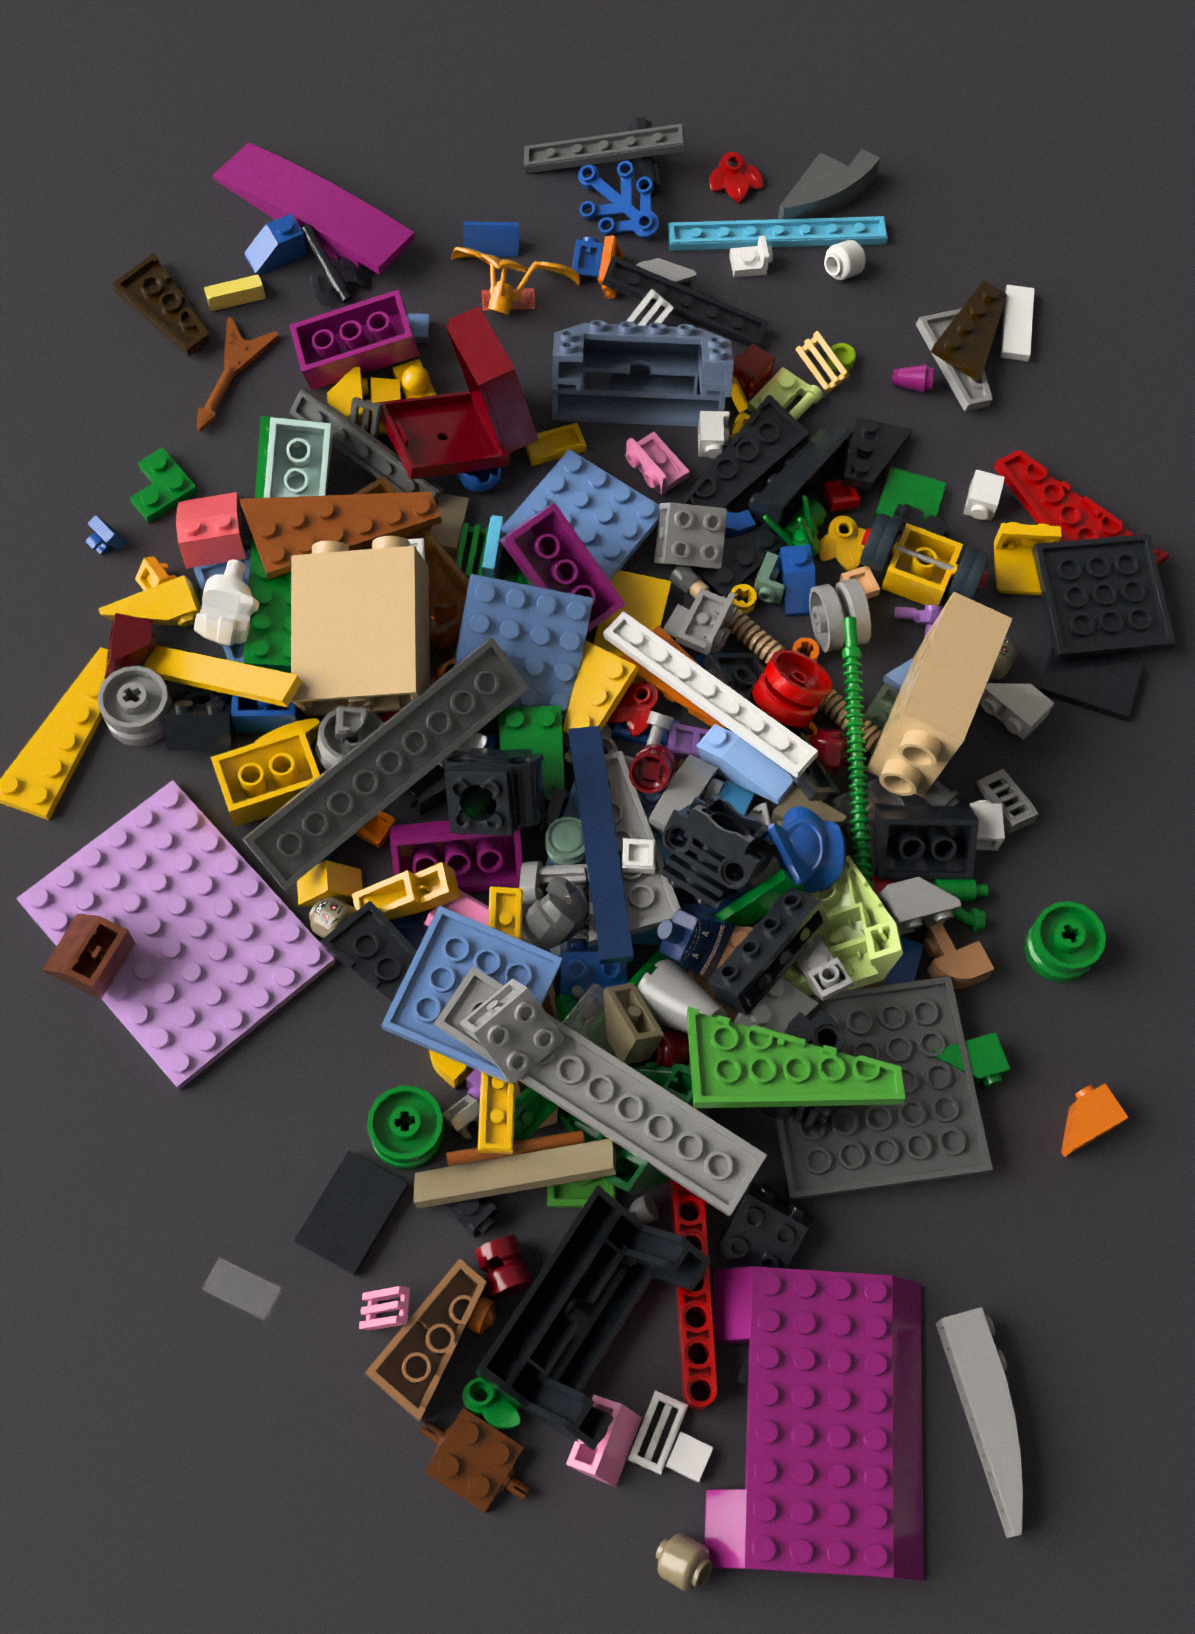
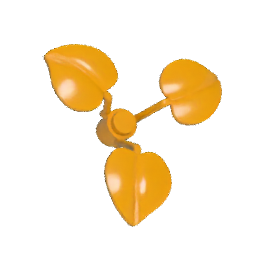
(502, 293)

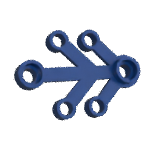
(621, 203)

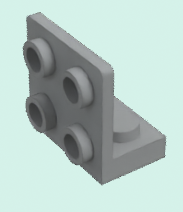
(690, 535)
(513, 1030)

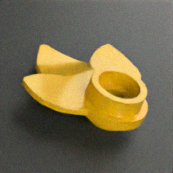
(843, 547)

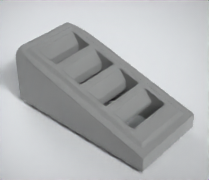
(1027, 811)

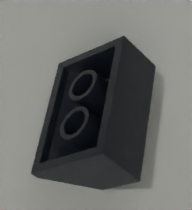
(925, 841)

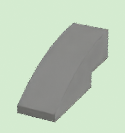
(689, 782)

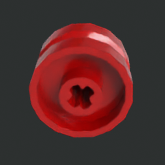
(792, 688)

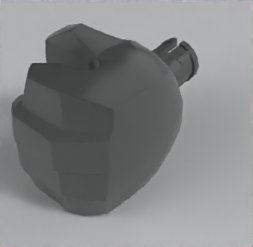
(558, 914)

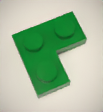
(167, 487)

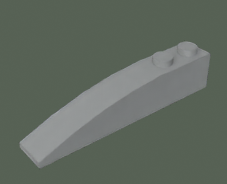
(988, 1407)

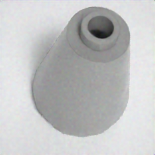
(670, 993)

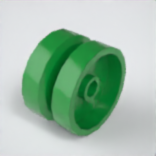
(1064, 942)
(402, 1108)

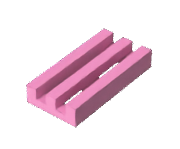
(373, 1308)

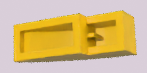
(411, 892)

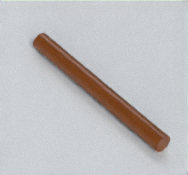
(519, 1147)

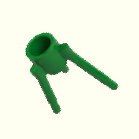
(802, 536)

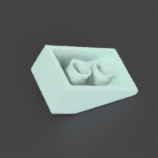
(298, 458)

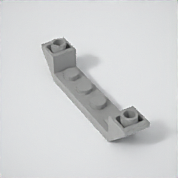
(820, 970)

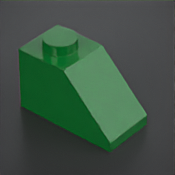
(985, 1059)

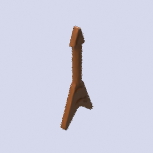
(237, 357)

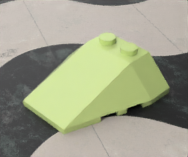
(857, 931)

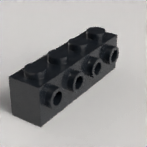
(768, 951)

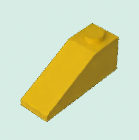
(165, 604)

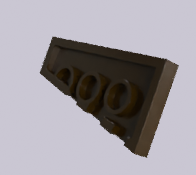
(156, 298)
(972, 331)

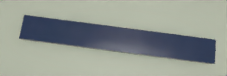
(600, 846)

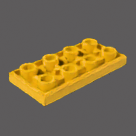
(644, 601)

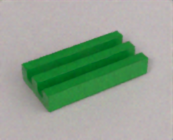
(476, 532)

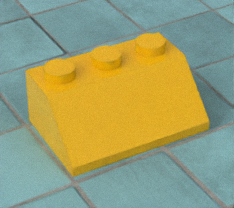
(264, 775)

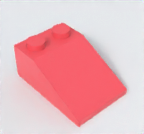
(210, 530)

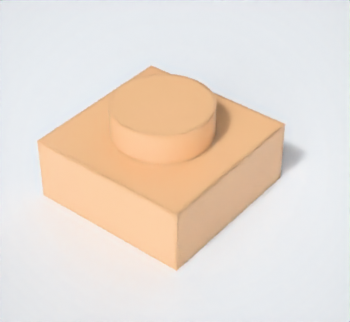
(865, 578)

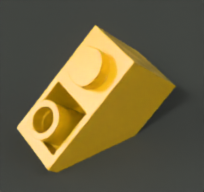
(345, 390)

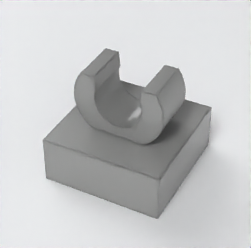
(461, 1114)

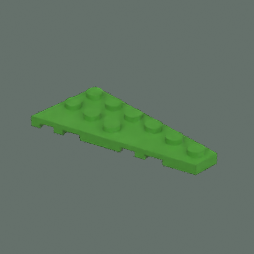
(773, 1069)

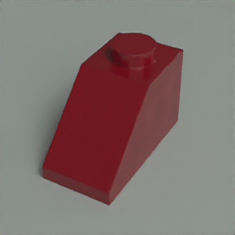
(129, 642)

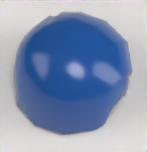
(480, 480)

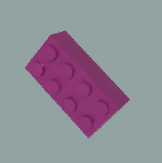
(357, 335)

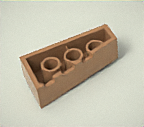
(421, 1349)

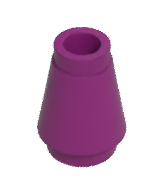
(914, 378)

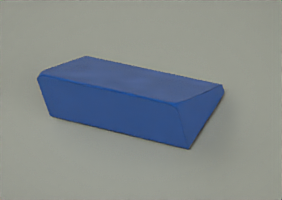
(492, 238)

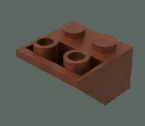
(90, 954)

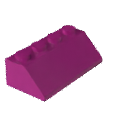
(558, 560)
(476, 858)

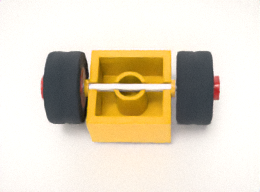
(922, 562)

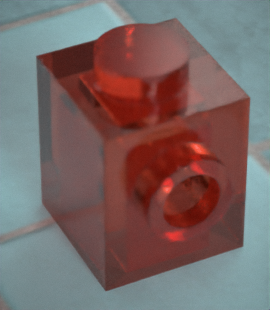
(753, 369)

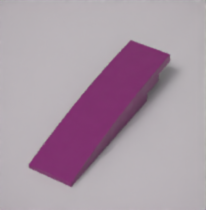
(339, 219)

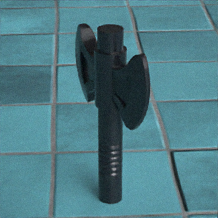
(334, 278)

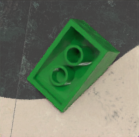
(538, 730)

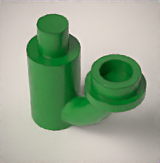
(966, 891)

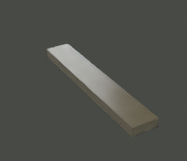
(515, 1173)

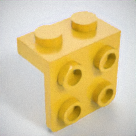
(1014, 557)

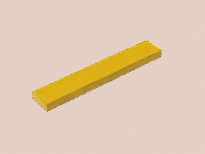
(224, 676)

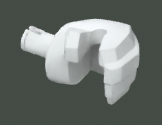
(226, 607)

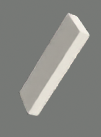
(1017, 323)

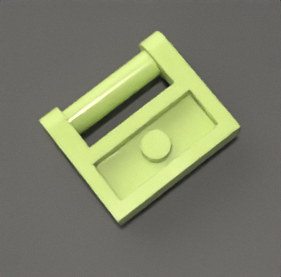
(784, 389)

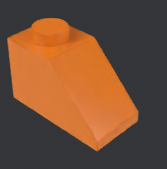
(1091, 1117)

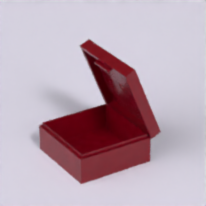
(478, 423)

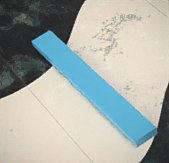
(778, 233)

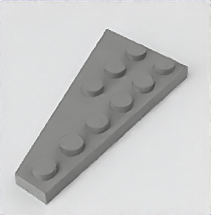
(647, 896)

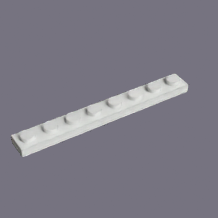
(711, 695)

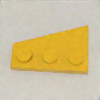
(598, 688)

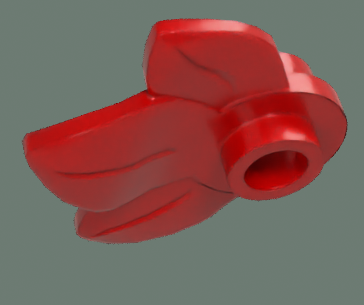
(735, 179)
(634, 710)

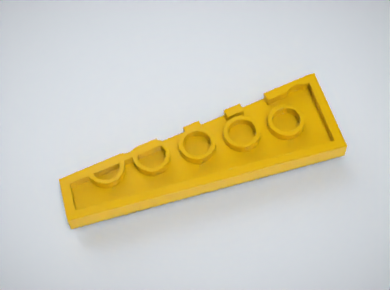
(53, 753)

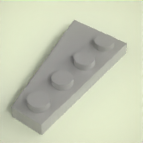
(969, 392)

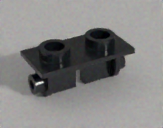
(912, 516)

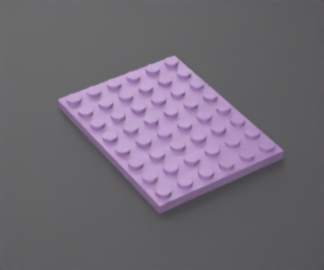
(207, 931)

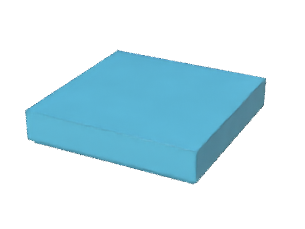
(493, 548)

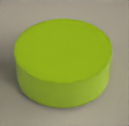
(846, 355)

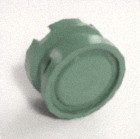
(565, 841)

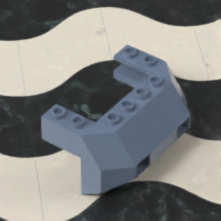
(639, 373)

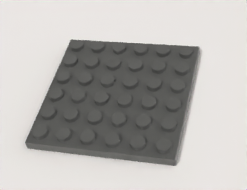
(883, 1146)

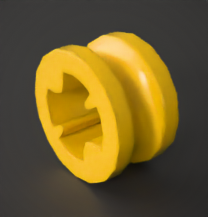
(745, 591)

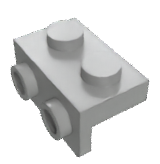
(706, 620)

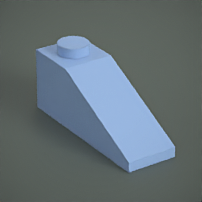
(744, 764)

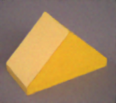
(329, 880)

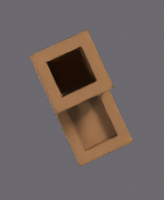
(965, 966)

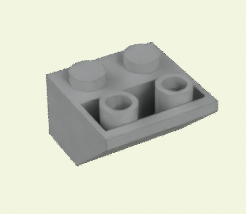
(917, 904)

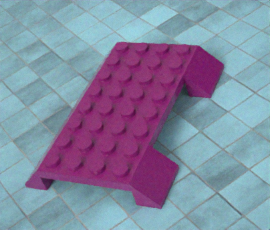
(827, 1424)

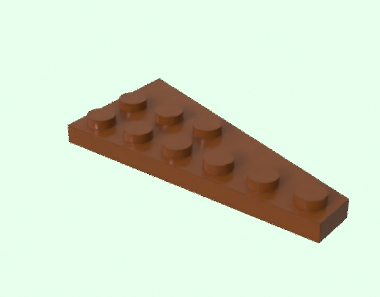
(295, 523)

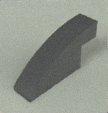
(829, 186)

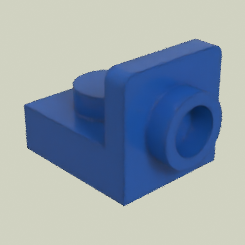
(588, 257)

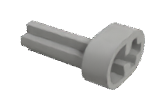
(535, 876)

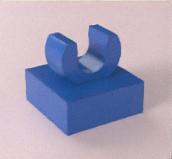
(104, 536)

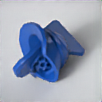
(809, 849)

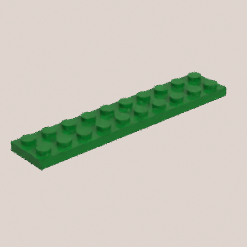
(270, 626)

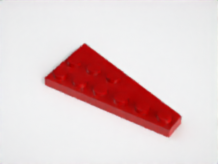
(1057, 504)

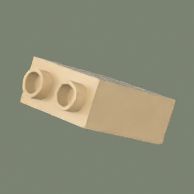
(360, 626)
(938, 696)

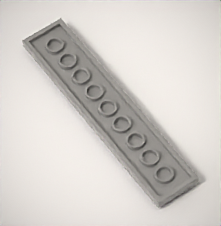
(624, 1106)

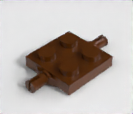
(474, 1460)

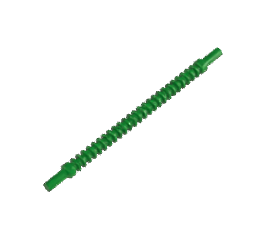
(851, 655)

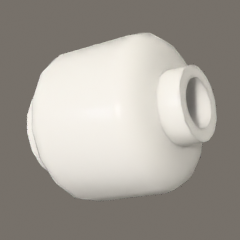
(845, 260)

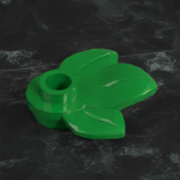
(496, 1409)

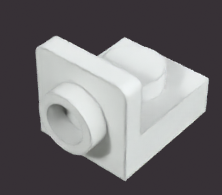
(751, 260)

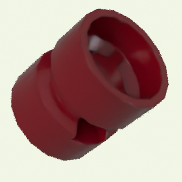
(652, 768)
(503, 1265)

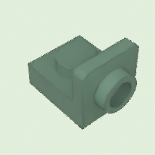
(765, 584)
(881, 706)

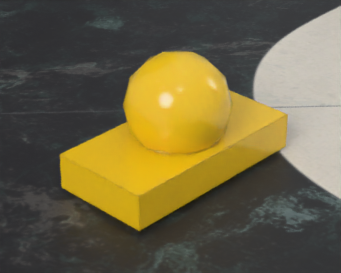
(413, 379)

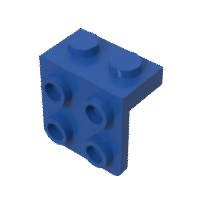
(583, 968)

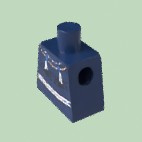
(695, 941)

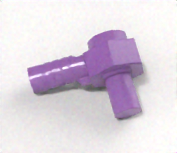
(925, 617)

